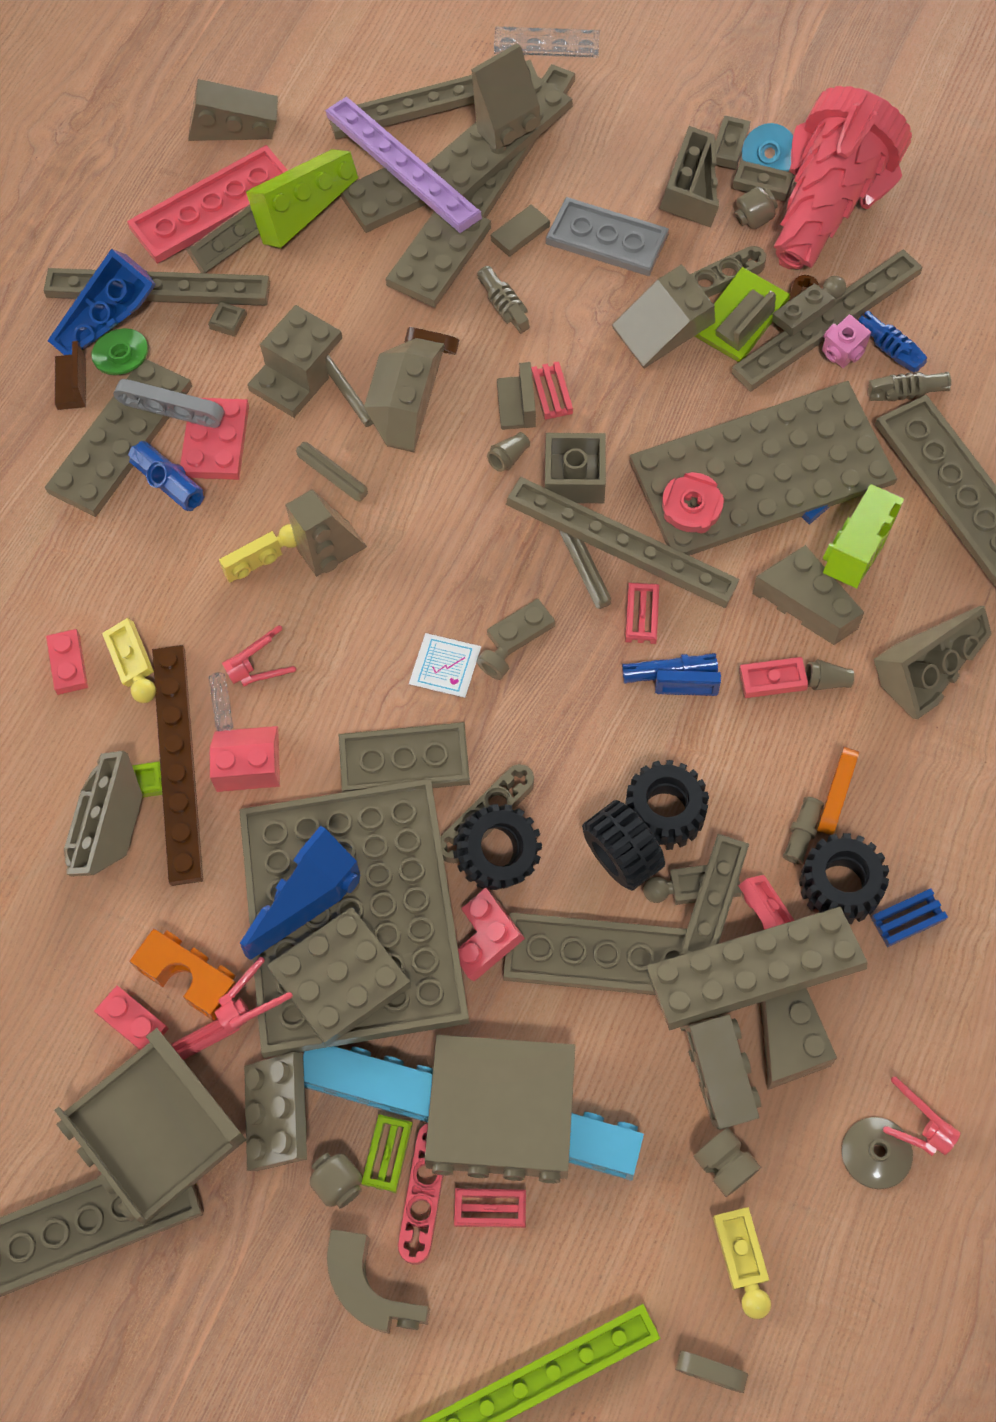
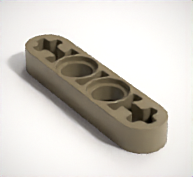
(735, 261)
(507, 779)

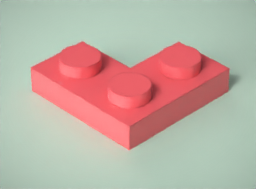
(494, 935)

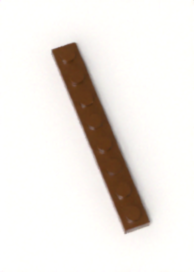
(177, 766)

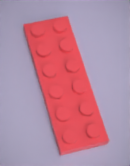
(202, 206)

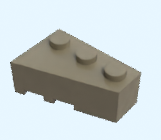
(231, 113)
(321, 533)
(810, 596)

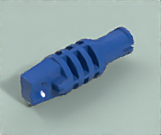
(894, 343)

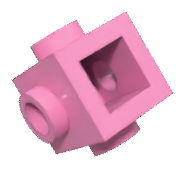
(846, 341)

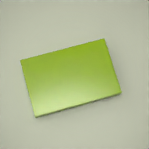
(729, 300)

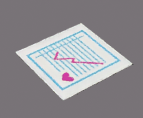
(445, 665)

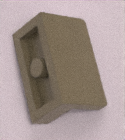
(746, 319)
(517, 399)

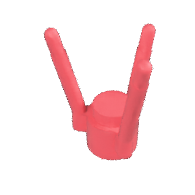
(240, 666)
(236, 1013)
(938, 1132)

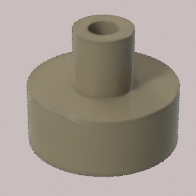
(494, 663)

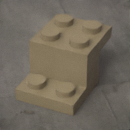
(294, 361)

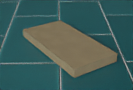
(404, 756)

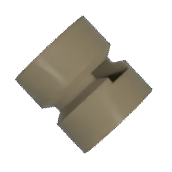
(727, 1162)

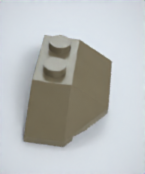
(402, 391)
(103, 816)

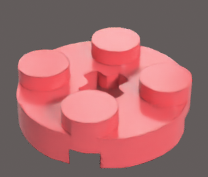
(692, 519)

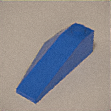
(106, 300)
(317, 883)

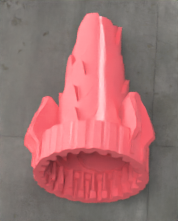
(839, 156)

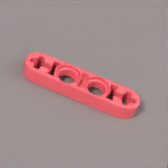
(415, 1193)

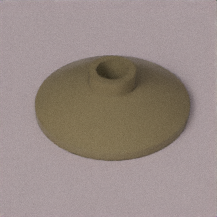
(868, 1167)

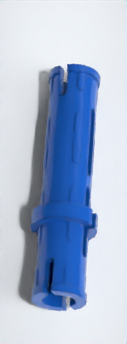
(648, 670)

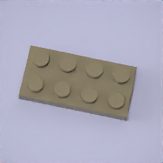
(435, 259)

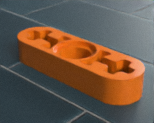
(838, 791)

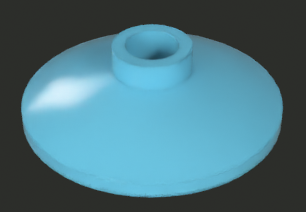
(766, 137)

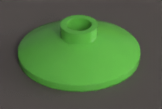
(119, 351)

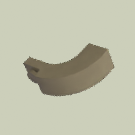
(348, 1278)

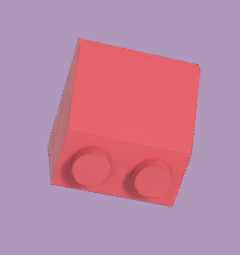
(245, 759)

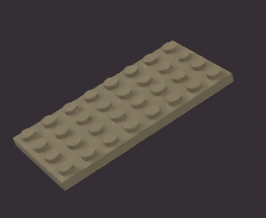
(770, 465)

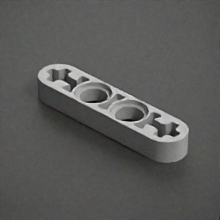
(169, 403)

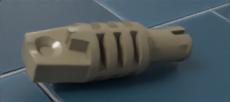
(504, 299)
(907, 385)

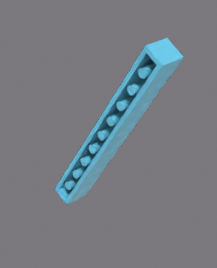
(407, 1092)

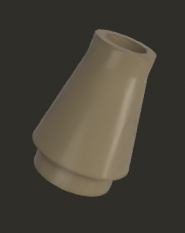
(507, 452)
(825, 675)

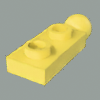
(257, 553)
(130, 660)
(744, 1259)

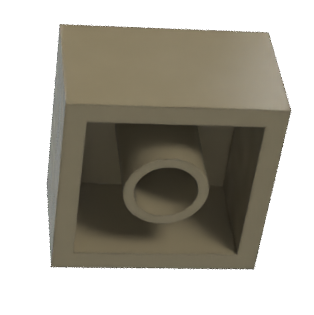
(576, 466)

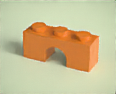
(162, 957)

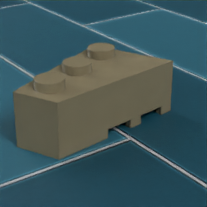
(693, 181)
(793, 1038)
(723, 1071)

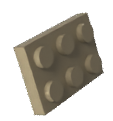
(379, 199)
(275, 1112)

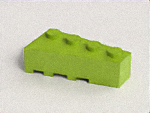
(298, 195)

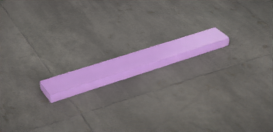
(404, 165)

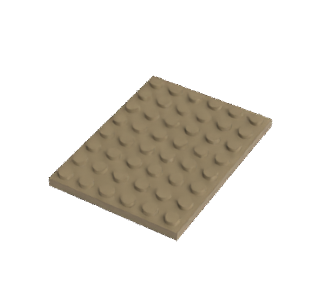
(398, 897)

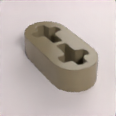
(712, 1371)

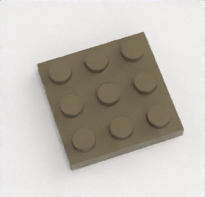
(339, 976)

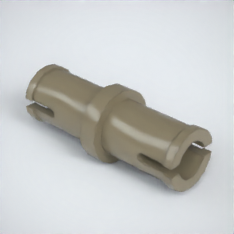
(803, 830)

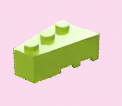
(862, 536)

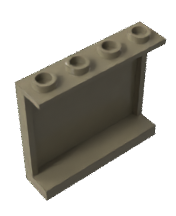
(500, 1108)
(150, 1130)

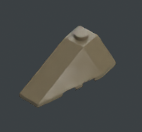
(925, 664)

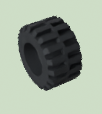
(673, 781)
(523, 842)
(623, 845)
(849, 854)

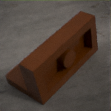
(70, 379)

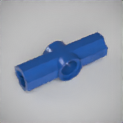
(166, 476)

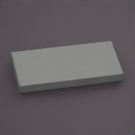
(607, 236)

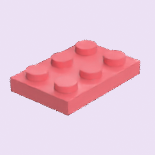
(218, 450)

